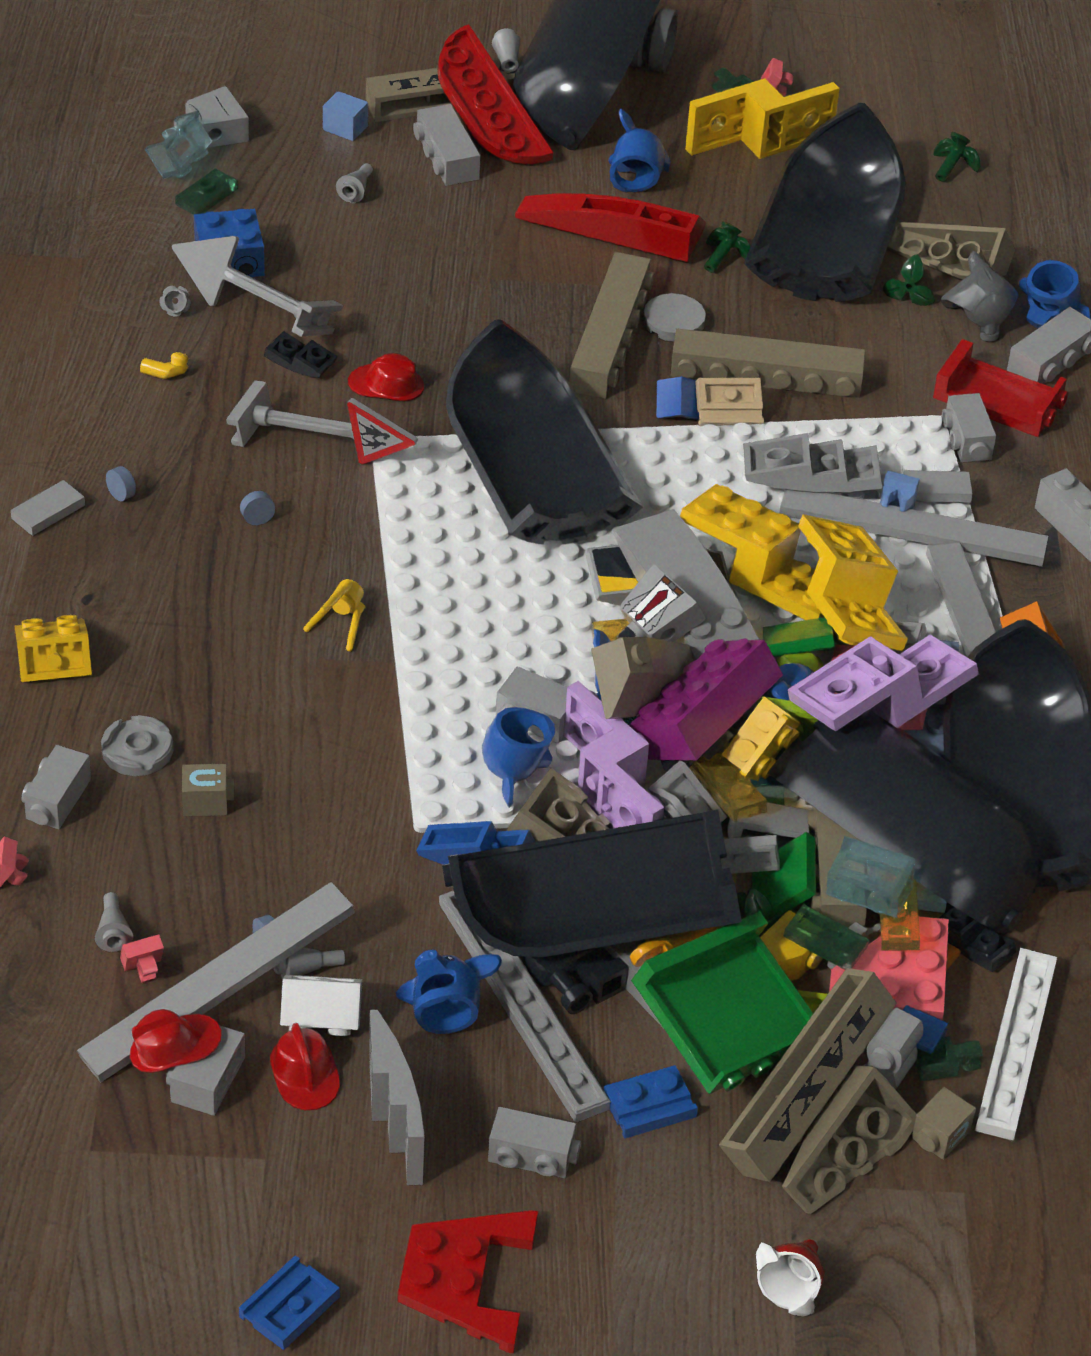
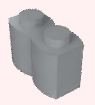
(894, 1046)

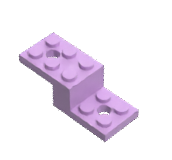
(883, 682)
(610, 761)

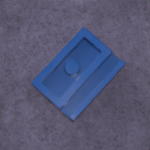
(650, 1101)
(289, 1302)

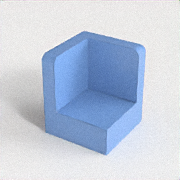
(345, 116)

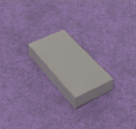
(942, 486)
(47, 507)

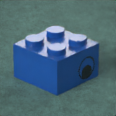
(241, 223)

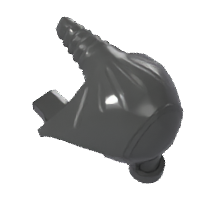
(983, 296)

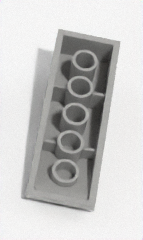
(682, 557)

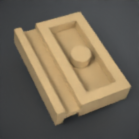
(729, 401)

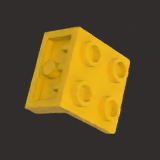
(53, 648)
(761, 740)

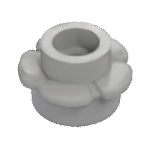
(183, 302)

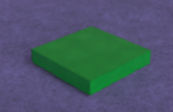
(799, 637)
(794, 880)

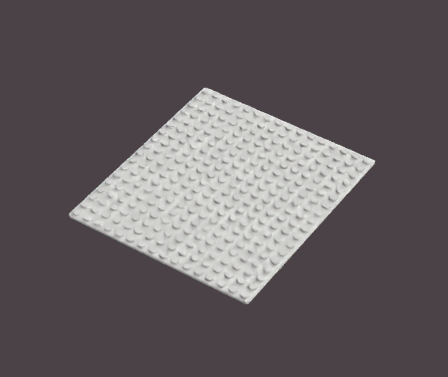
(482, 602)

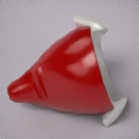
(790, 1275)

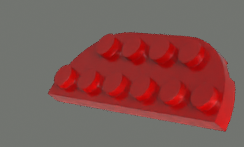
(487, 101)

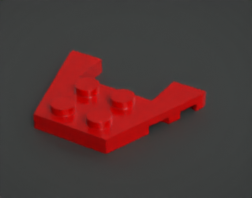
(448, 1266)

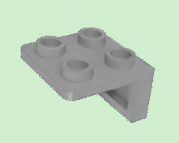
(683, 793)

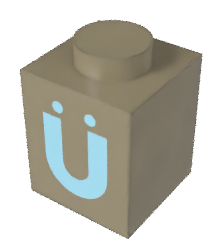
(206, 789)
(943, 1123)

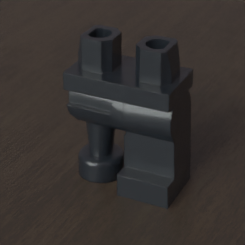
(591, 970)

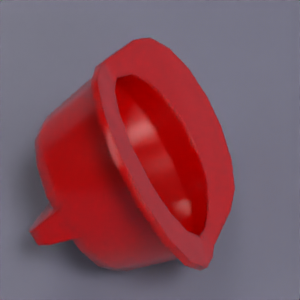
(387, 377)
(172, 1040)
(304, 1069)

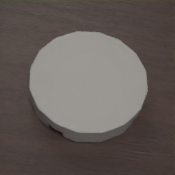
(673, 311)
(137, 746)

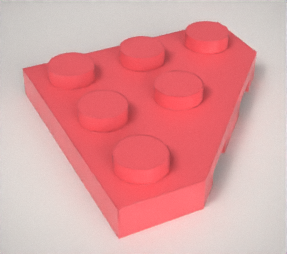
(910, 975)

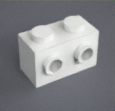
(321, 1003)

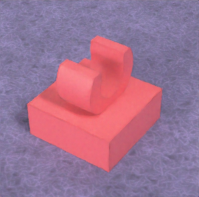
(775, 76)
(11, 862)
(143, 956)

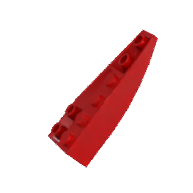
(617, 221)

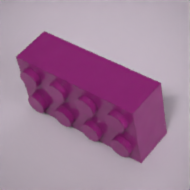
(706, 699)

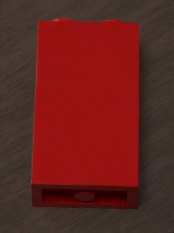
(1006, 396)

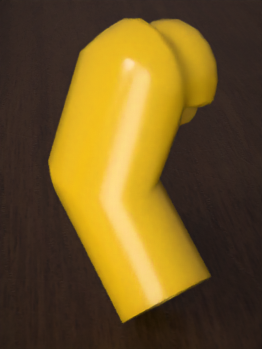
(165, 370)

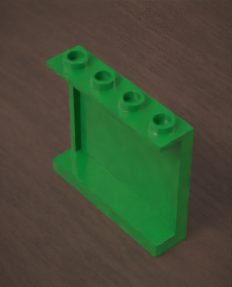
(725, 1003)

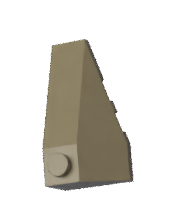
(949, 246)
(635, 671)
(557, 810)
(850, 1134)

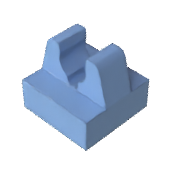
(899, 491)

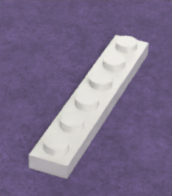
(1016, 1044)

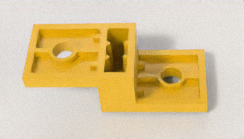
(759, 117)
(763, 544)
(852, 582)

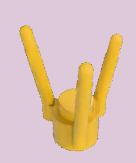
(343, 601)

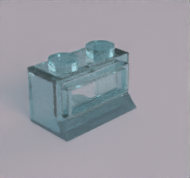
(181, 146)
(871, 877)

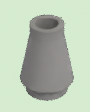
(506, 46)

